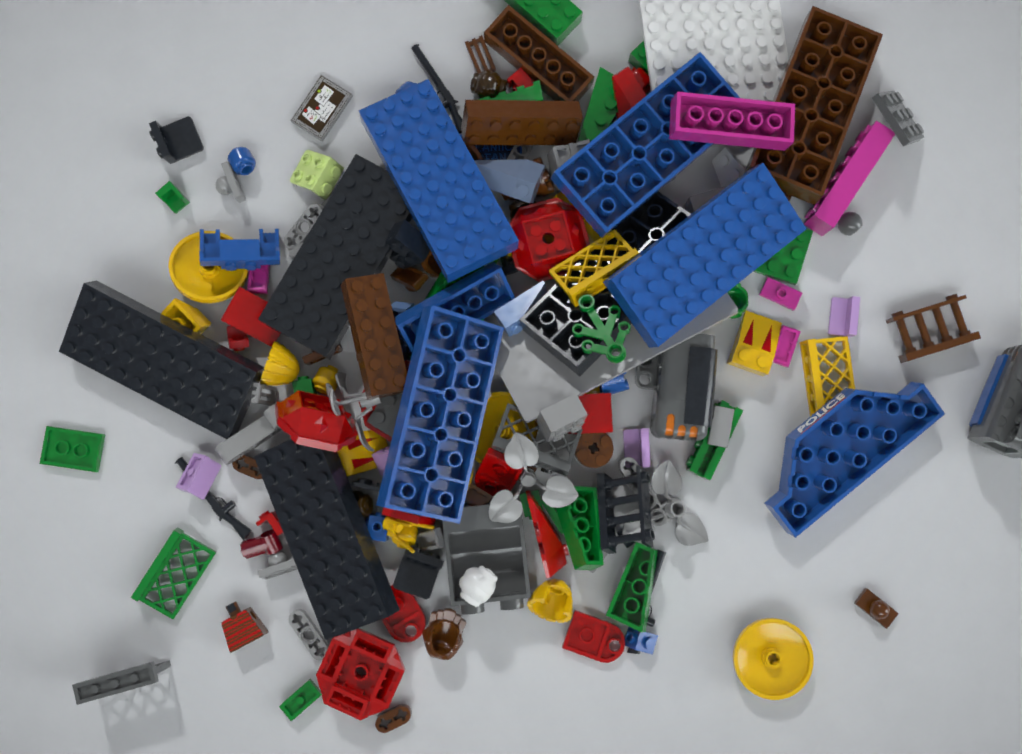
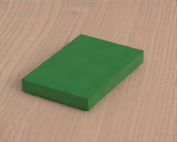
(72, 449)

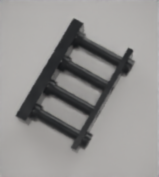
(606, 507)

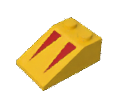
(755, 344)
(357, 458)

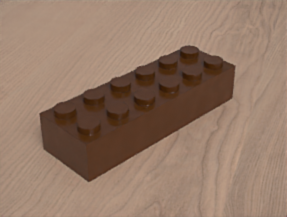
(538, 56)
(520, 122)
(374, 335)

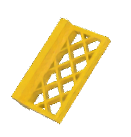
(593, 284)
(813, 374)

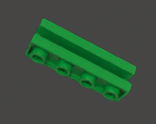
(706, 456)

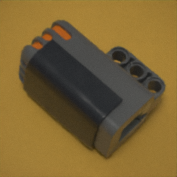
(682, 389)

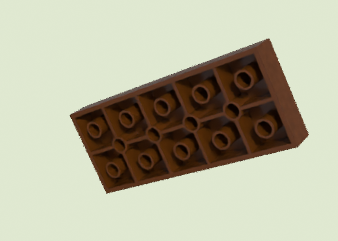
(825, 85)

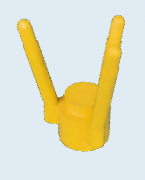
(396, 525)

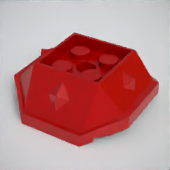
(544, 218)
(313, 422)
(345, 688)

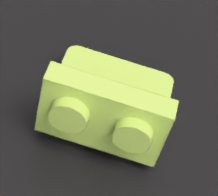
(317, 173)

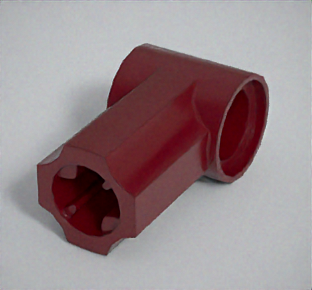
(266, 543)

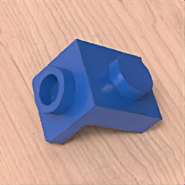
(640, 641)

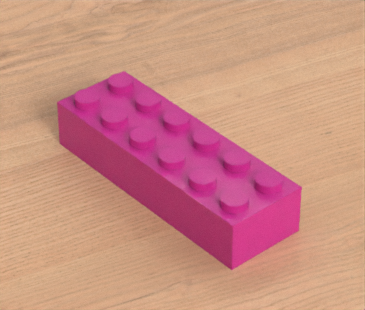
(732, 121)
(849, 177)

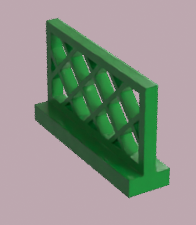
(157, 567)

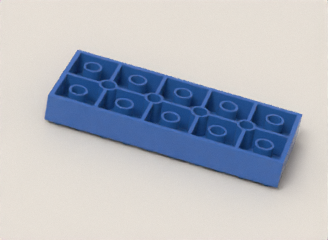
(635, 152)
(438, 180)
(705, 256)
(440, 415)

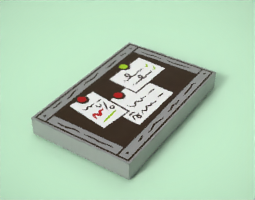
(321, 108)

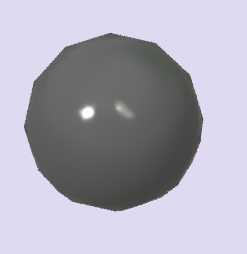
(849, 223)

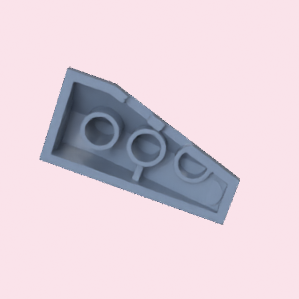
(513, 177)

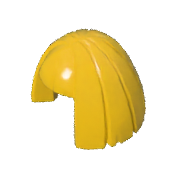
(280, 367)
(552, 601)

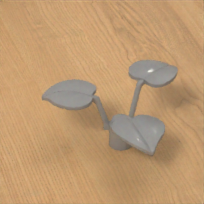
(361, 397)
(523, 453)
(668, 481)

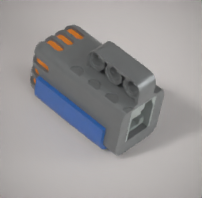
(999, 409)

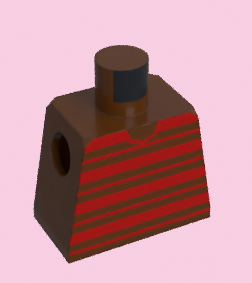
(242, 627)

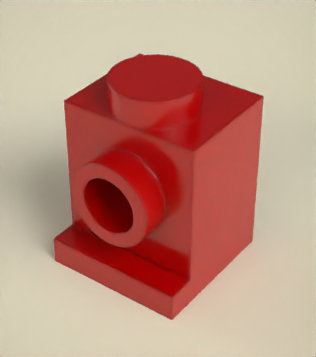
(518, 79)

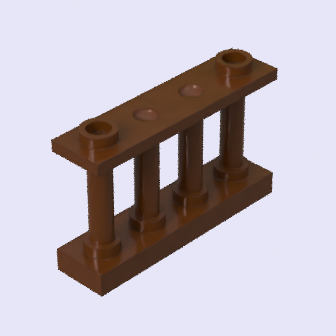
(929, 347)

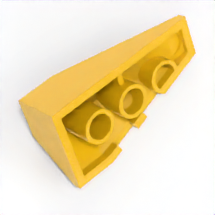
(186, 315)

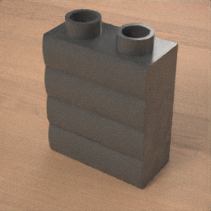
(495, 547)

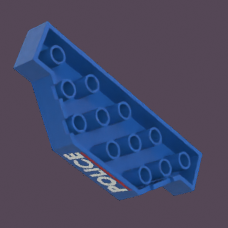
(844, 447)

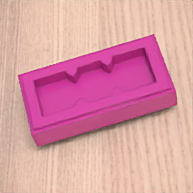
(259, 280)
(780, 293)
(786, 345)

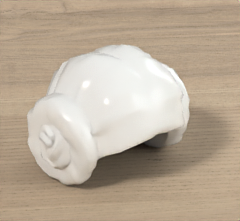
(477, 585)

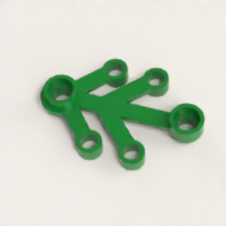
(602, 332)

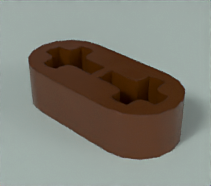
(247, 470)
(396, 722)

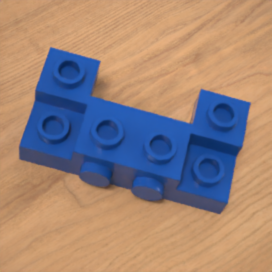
(239, 253)

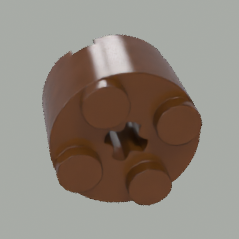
(598, 458)

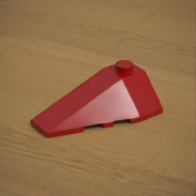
(626, 91)
(548, 539)

